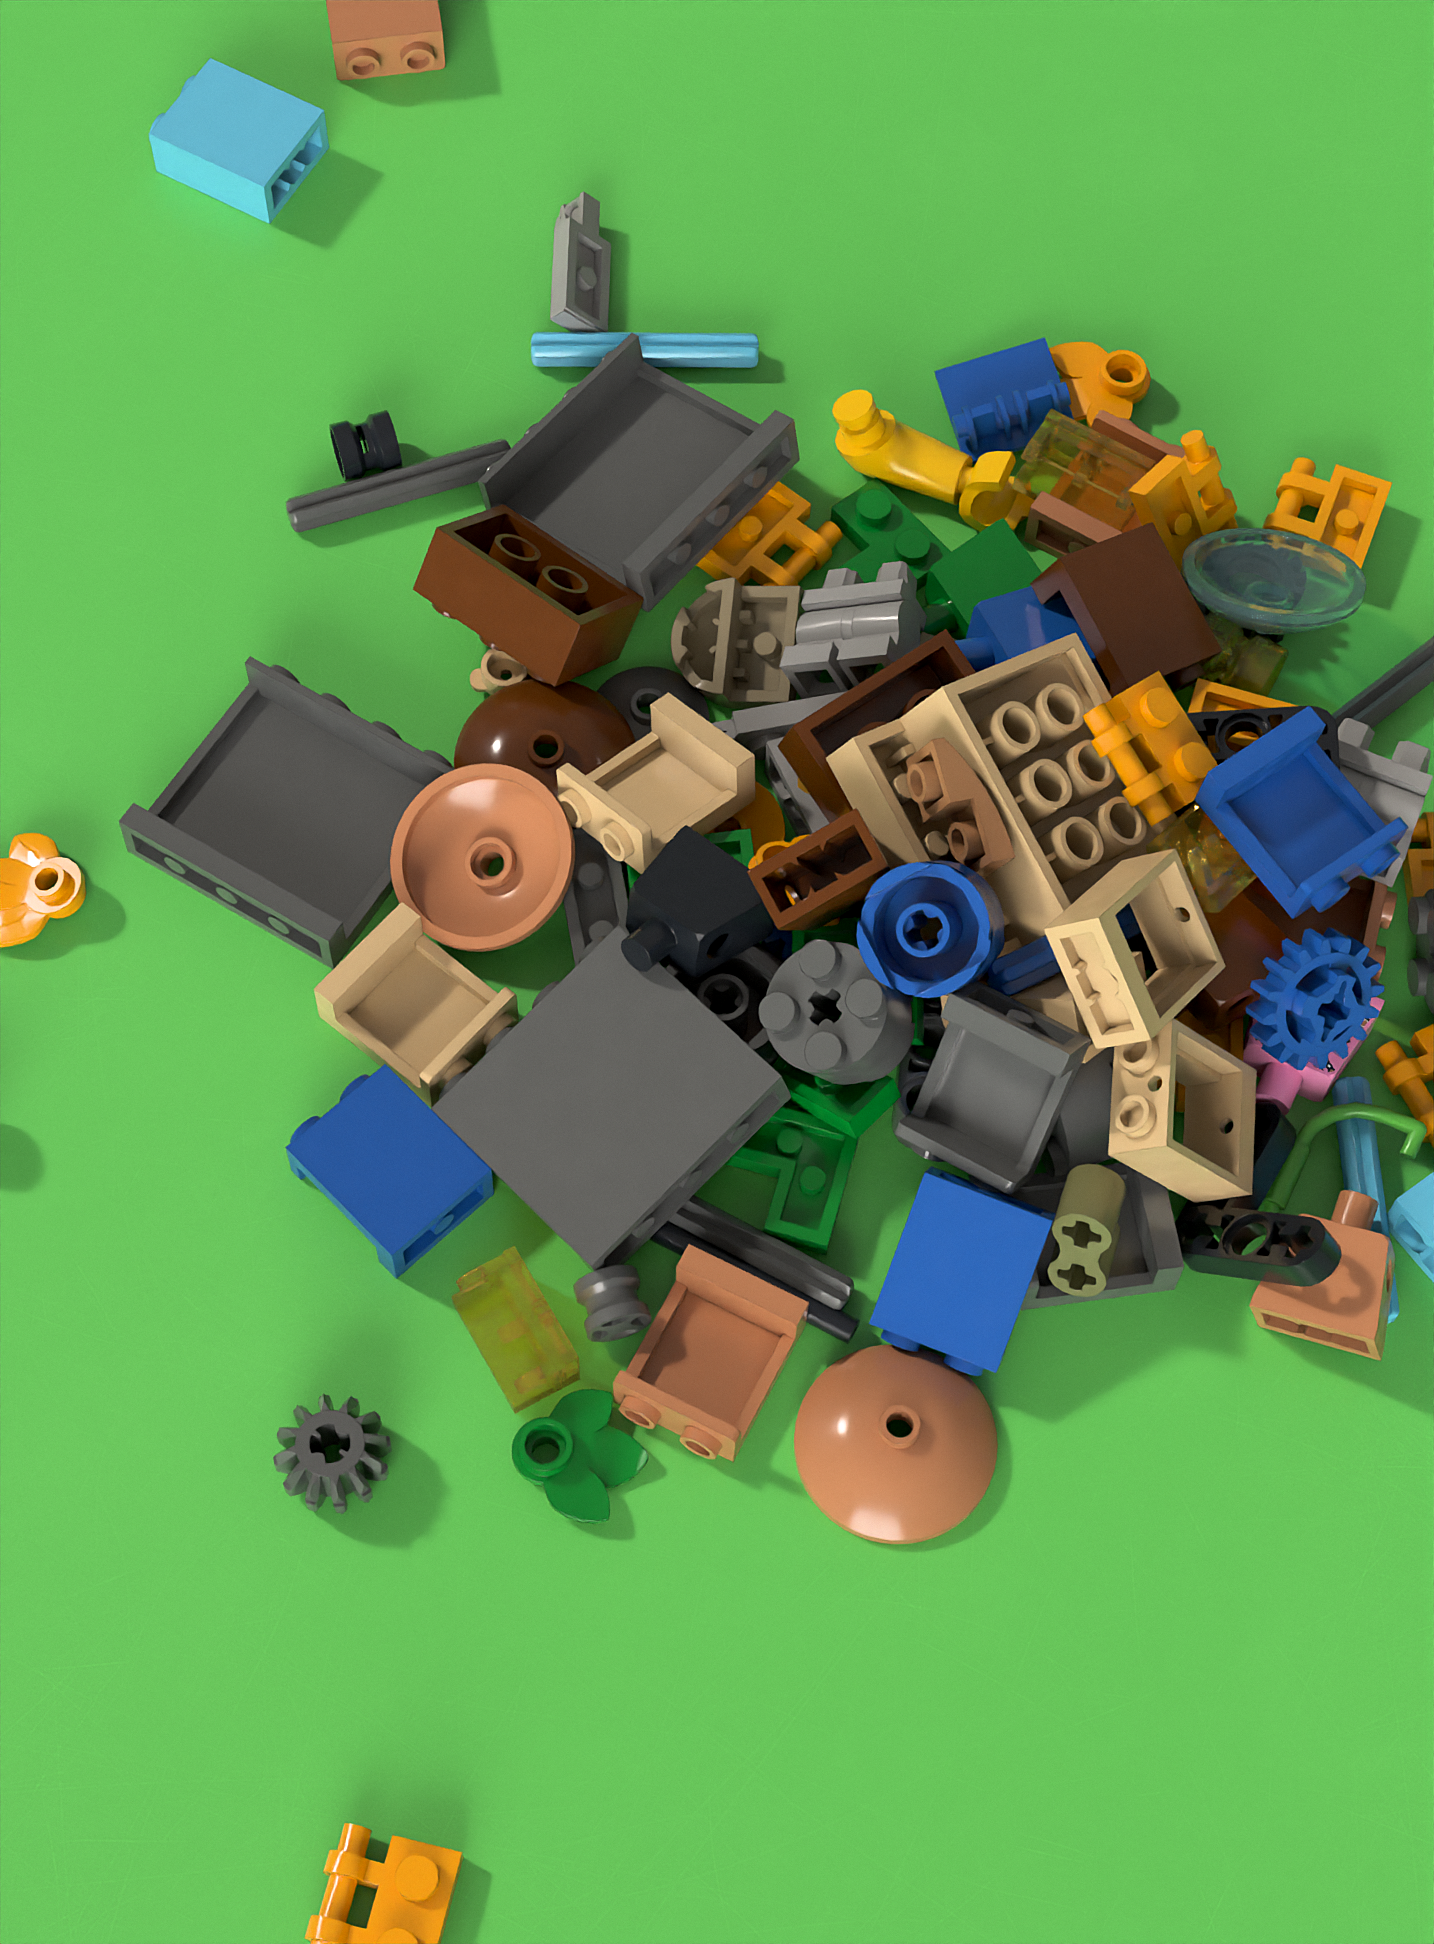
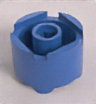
(898, 910)

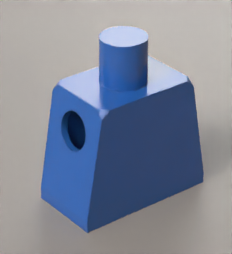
(1014, 625)

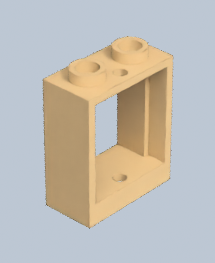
(1100, 965)
(1216, 1092)

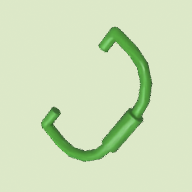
(1286, 1180)

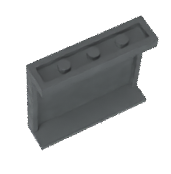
(640, 471)
(287, 813)
(611, 1102)

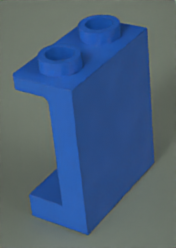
(1297, 817)
(391, 1168)
(961, 1271)

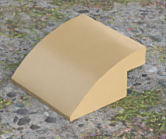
(1034, 757)

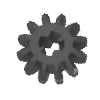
(306, 1455)

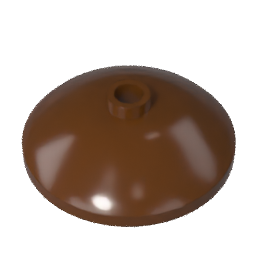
(534, 713)

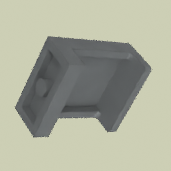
(993, 1088)
(1148, 1247)

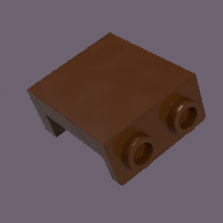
(1133, 609)

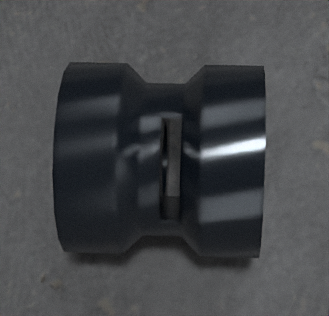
(378, 442)

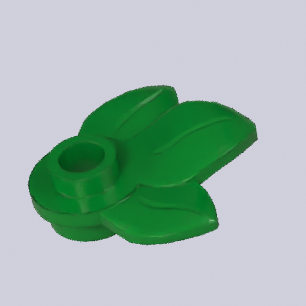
(588, 1459)

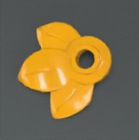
(1092, 376)
(26, 892)

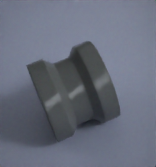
(612, 1303)

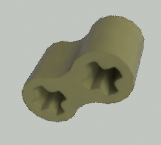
(1086, 1230)

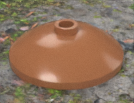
(453, 837)
(885, 1483)

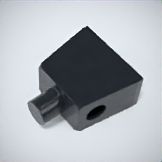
(693, 908)

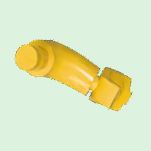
(915, 461)

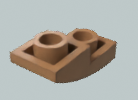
(952, 791)

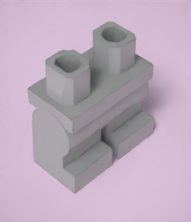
(853, 629)
(1388, 786)

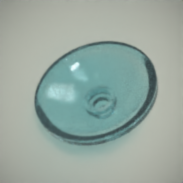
(1272, 580)

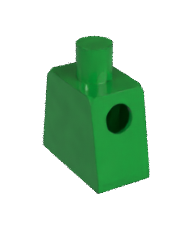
(975, 571)

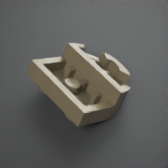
(735, 642)

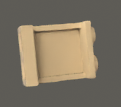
(659, 784)
(413, 1005)

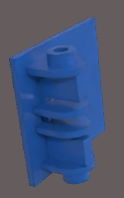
(1002, 397)

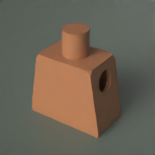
(1353, 1302)

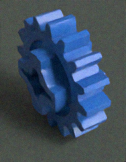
(1315, 998)

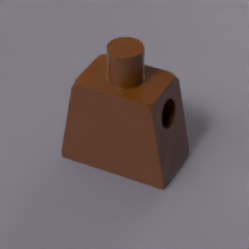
(822, 873)
(1244, 941)

